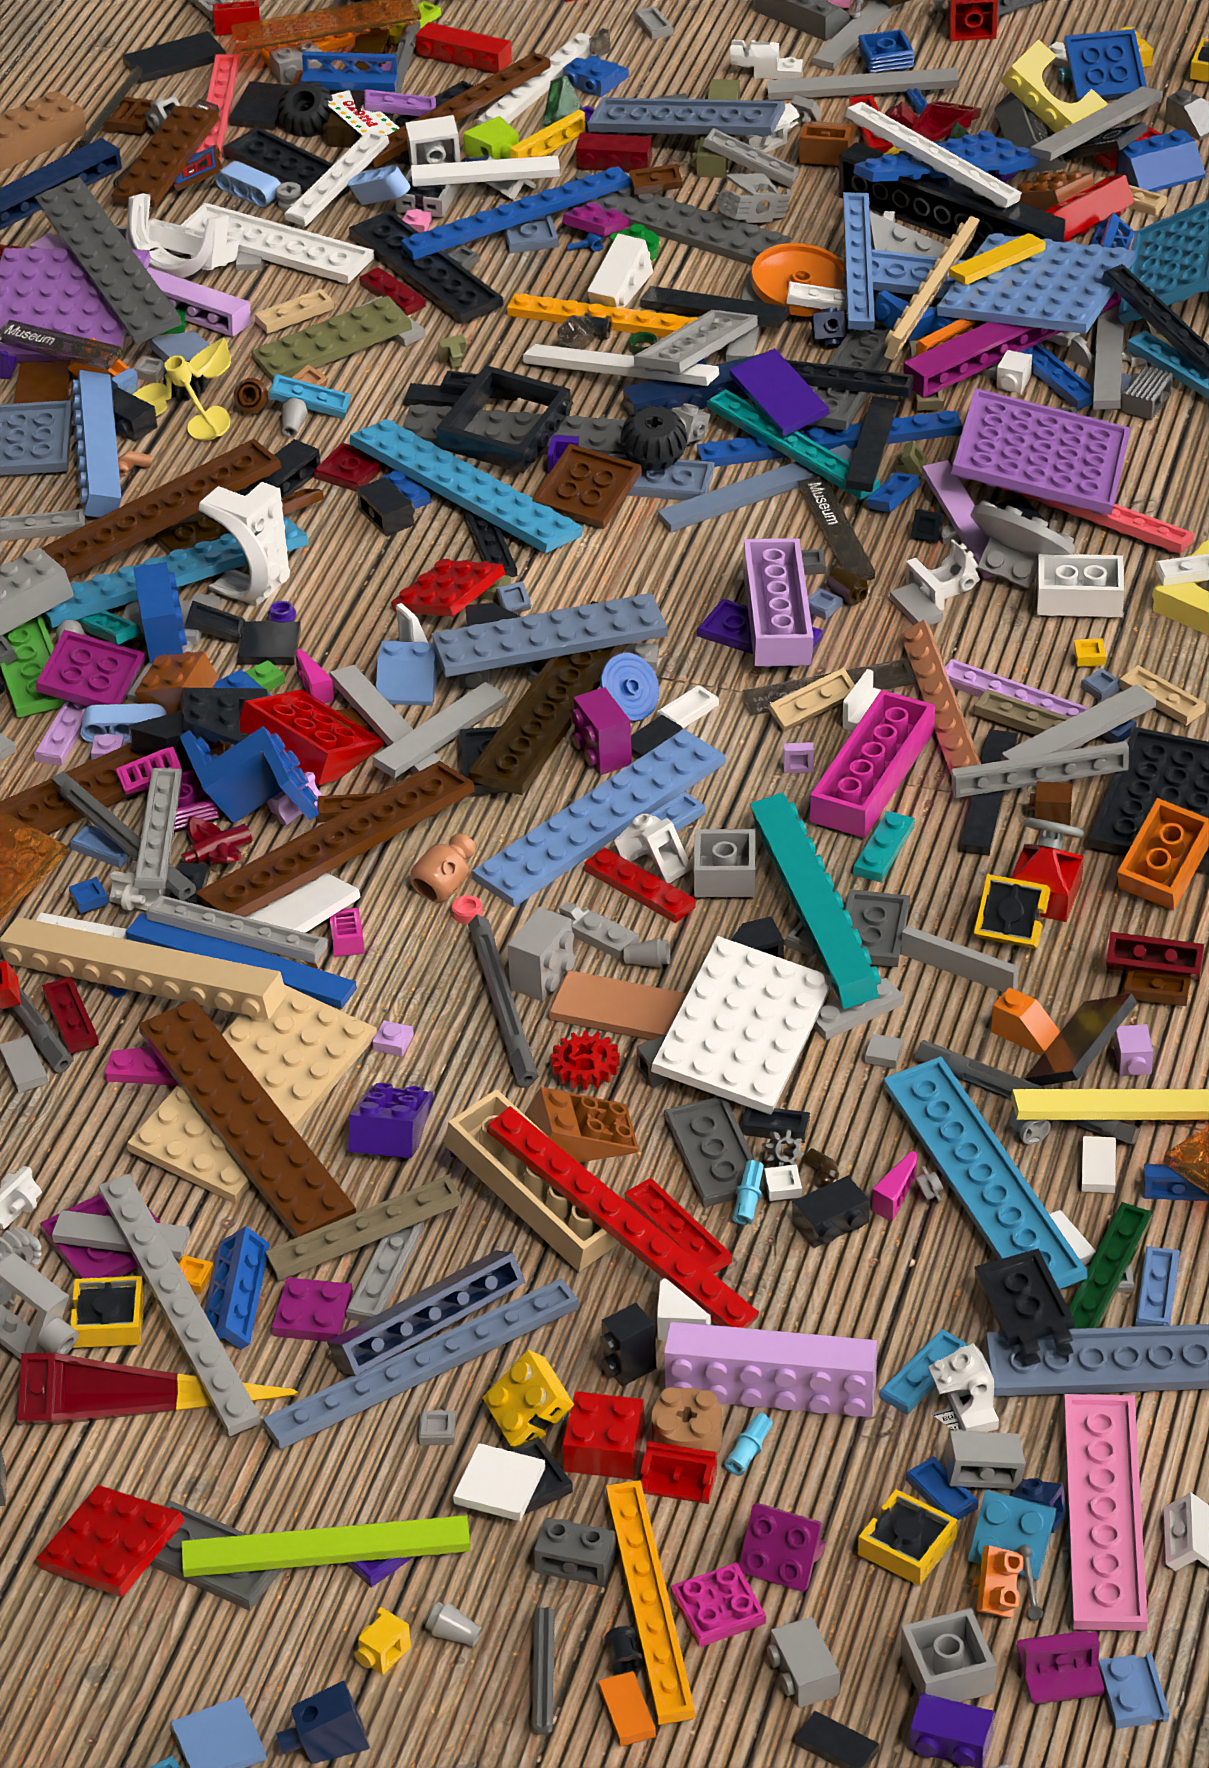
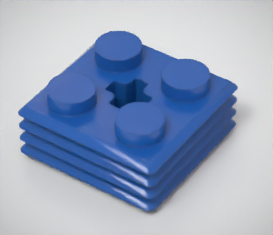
(886, 51)

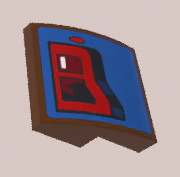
(201, 166)

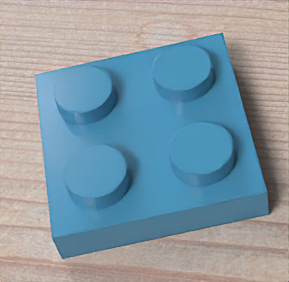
(1010, 1523)

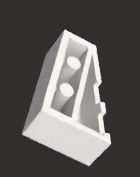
(621, 272)

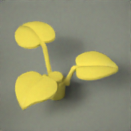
(209, 363)

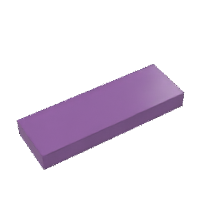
(398, 103)

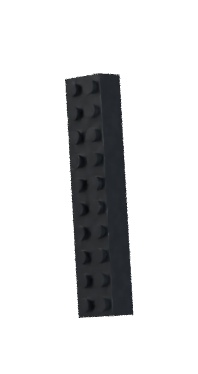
(943, 204)

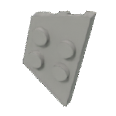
(896, 238)

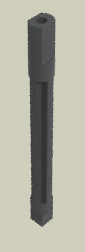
(404, 53)
(116, 829)
(503, 1002)
(42, 1034)
(1004, 1084)

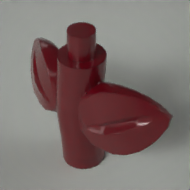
(213, 844)

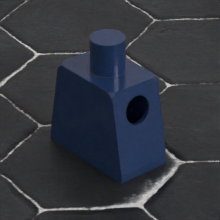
(325, 1726)

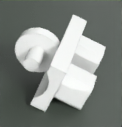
(128, 896)
(17, 1195)

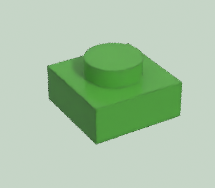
(267, 675)

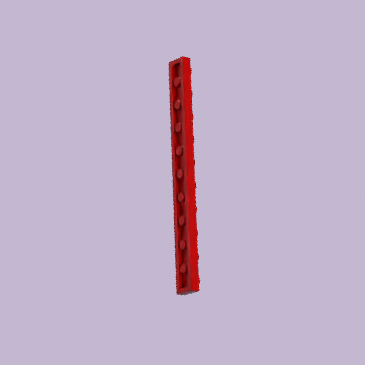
(620, 1220)

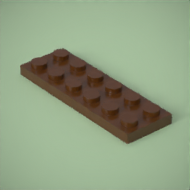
(166, 154)

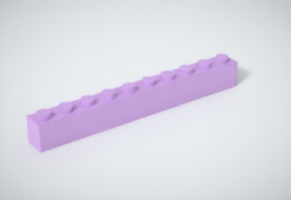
(203, 305)

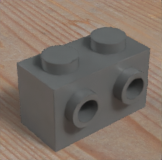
(575, 1551)

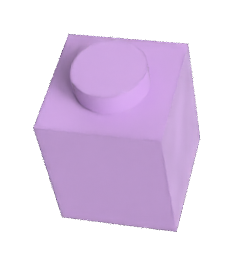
(1133, 1050)

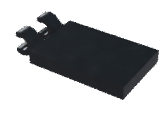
(1026, 1303)

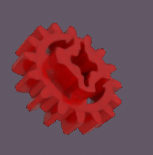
(585, 1060)

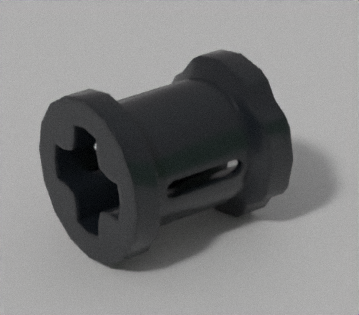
(602, 325)
(623, 1650)

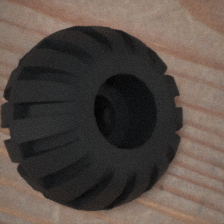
(304, 109)
(653, 437)

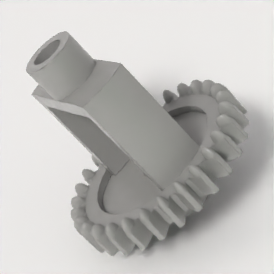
(19, 1277)

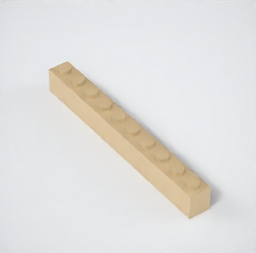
(143, 967)

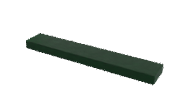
(1109, 1265)

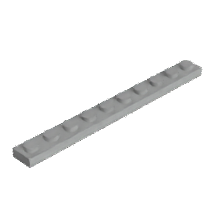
(180, 1305)

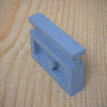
(1133, 1690)

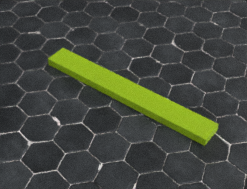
(325, 1546)

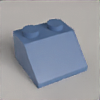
(407, 672)

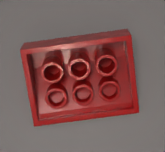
(312, 735)

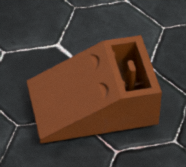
(825, 142)
(1054, 188)
(583, 1124)

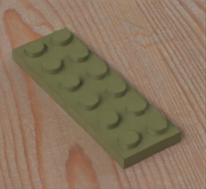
(332, 338)

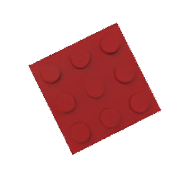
(448, 587)
(110, 1540)

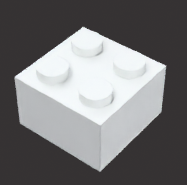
(433, 141)

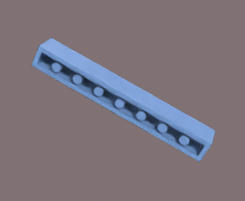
(95, 443)

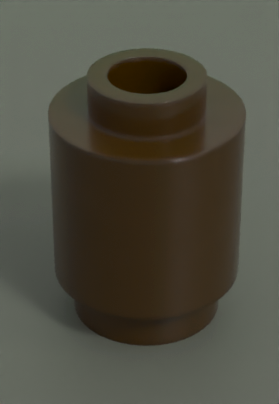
(847, 586)

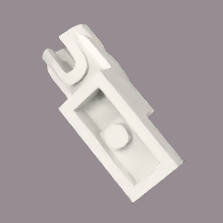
(765, 59)
(779, 135)

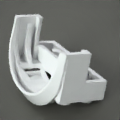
(206, 247)
(260, 531)

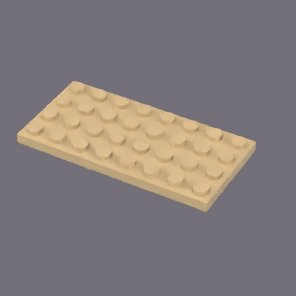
(294, 1059)

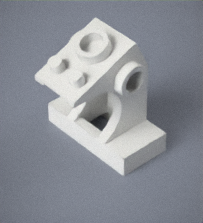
(952, 578)
(657, 840)
(963, 1375)

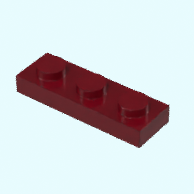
(383, 284)
(70, 1015)

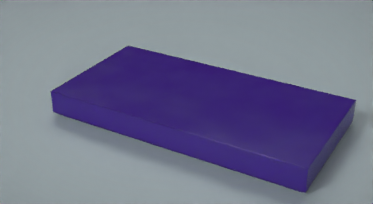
(779, 392)
(730, 626)

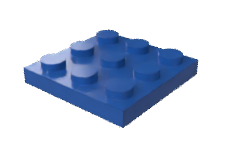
(1104, 63)

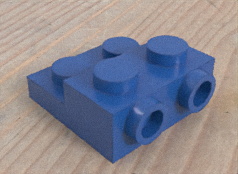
(595, 75)

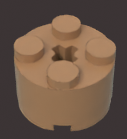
(688, 1419)

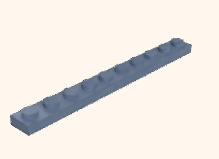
(420, 1363)

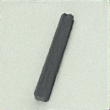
(543, 1671)

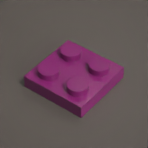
(596, 220)
(312, 1309)

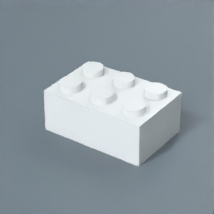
(1080, 585)

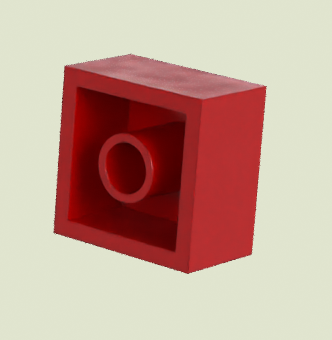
(603, 1435)

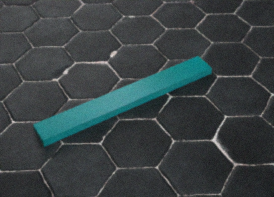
(792, 445)

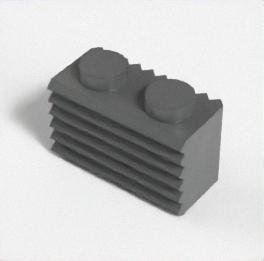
(1146, 392)

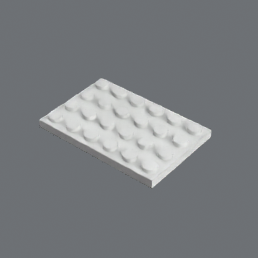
(743, 1025)

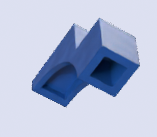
(890, 308)

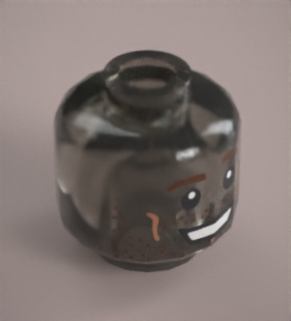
(576, 332)

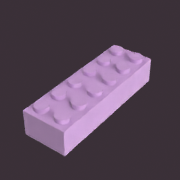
(777, 602)
(773, 1368)

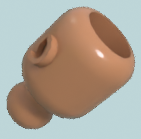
(443, 868)

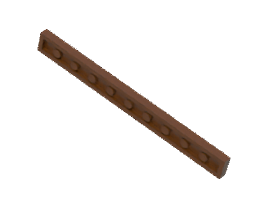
(470, 100)

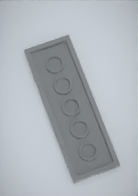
(695, 341)

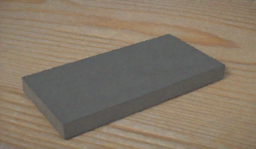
(711, 1148)
(238, 1588)

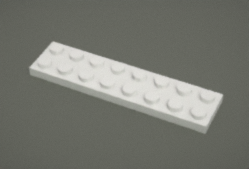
(288, 245)

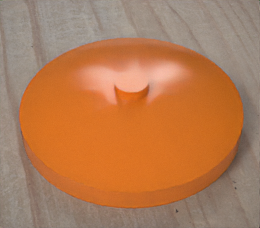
(797, 264)

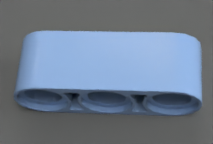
(248, 183)
(379, 185)
(115, 719)

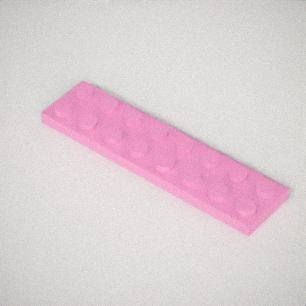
(1105, 1513)

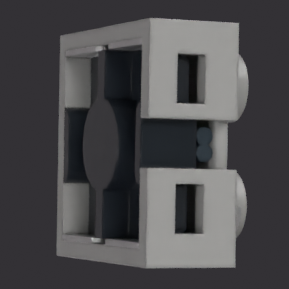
(427, 198)

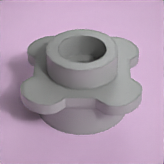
(929, 1185)

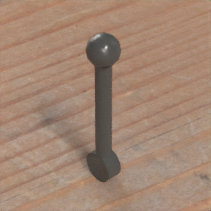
(1034, 1612)

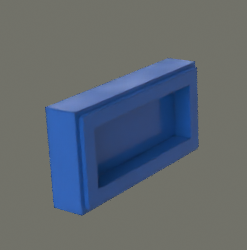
(932, 1484)

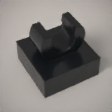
(927, 525)

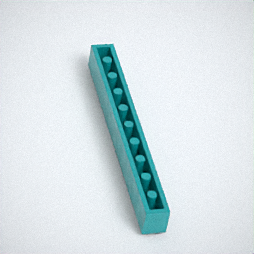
(815, 901)

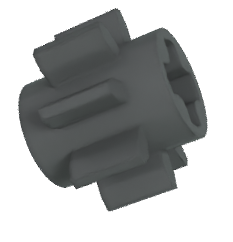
(790, 1152)

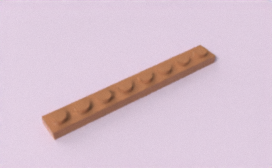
(937, 690)

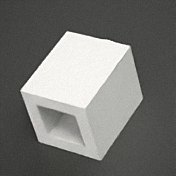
(1014, 371)

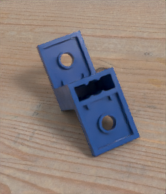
(250, 774)

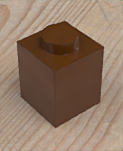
(1052, 802)

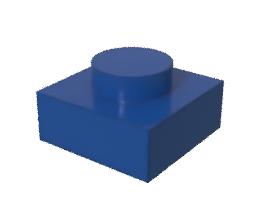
(88, 895)

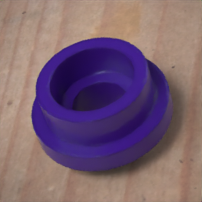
(282, 611)

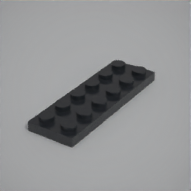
(278, 159)

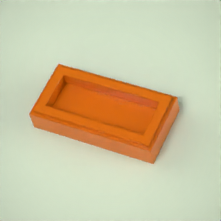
(627, 1708)

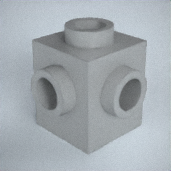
(159, 111)
(694, 421)

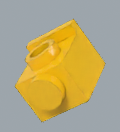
(383, 1642)

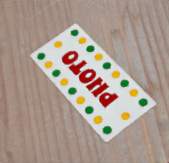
(366, 120)

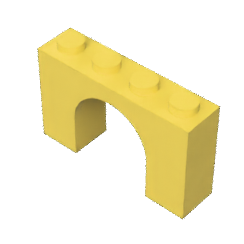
(1026, 83)
(1185, 601)

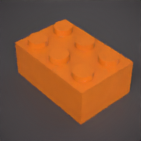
(1164, 854)

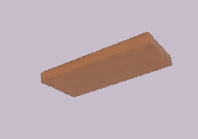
(616, 1005)

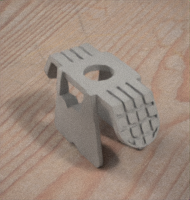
(749, 206)

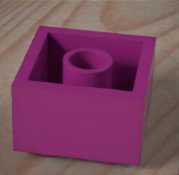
(602, 731)

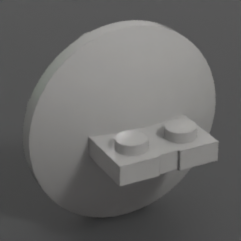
(1016, 543)

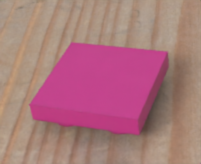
(718, 1604)

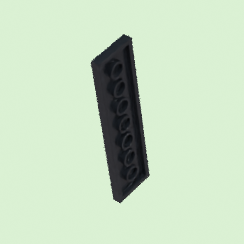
(434, 275)

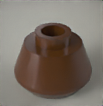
(249, 390)

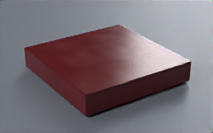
(348, 468)

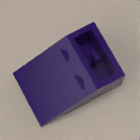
(389, 1120)

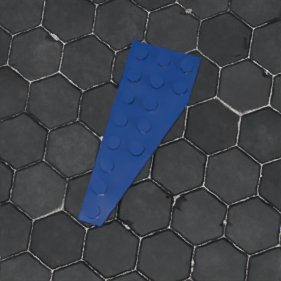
(979, 150)

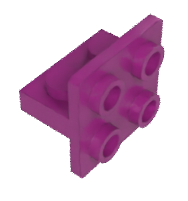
(781, 1546)
(1061, 1666)

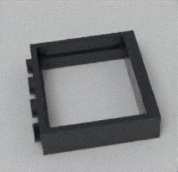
(455, 439)

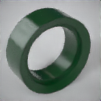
(641, 337)

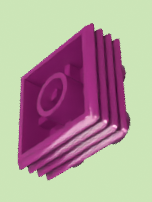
(193, 801)

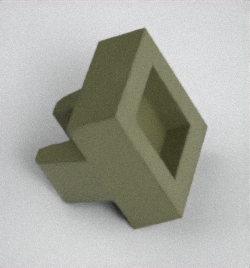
(452, 350)
(911, 459)

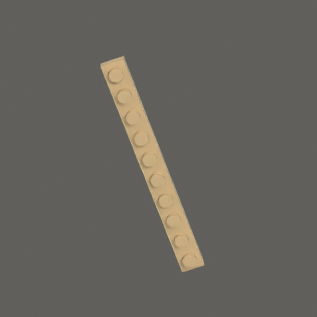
(928, 290)

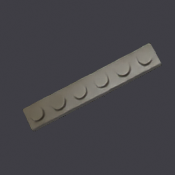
(363, 1227)

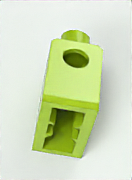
(490, 139)

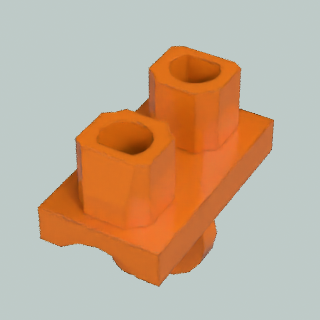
(998, 1582)

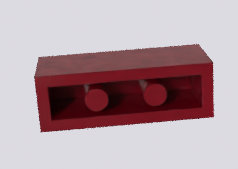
(611, 151)
(1154, 954)

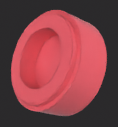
(466, 908)

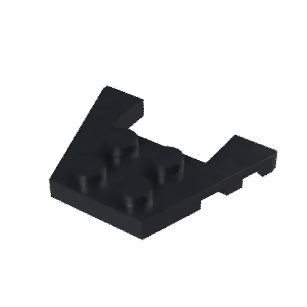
(215, 712)

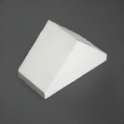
(677, 1307)

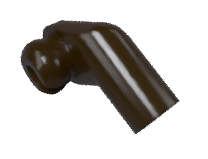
(823, 1163)

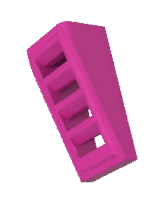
(314, 678)
(155, 760)
(347, 932)
(893, 1188)

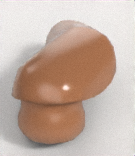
(130, 459)

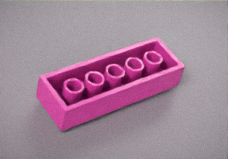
(872, 763)

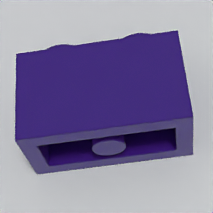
(951, 1731)

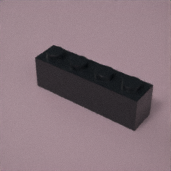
(297, 464)

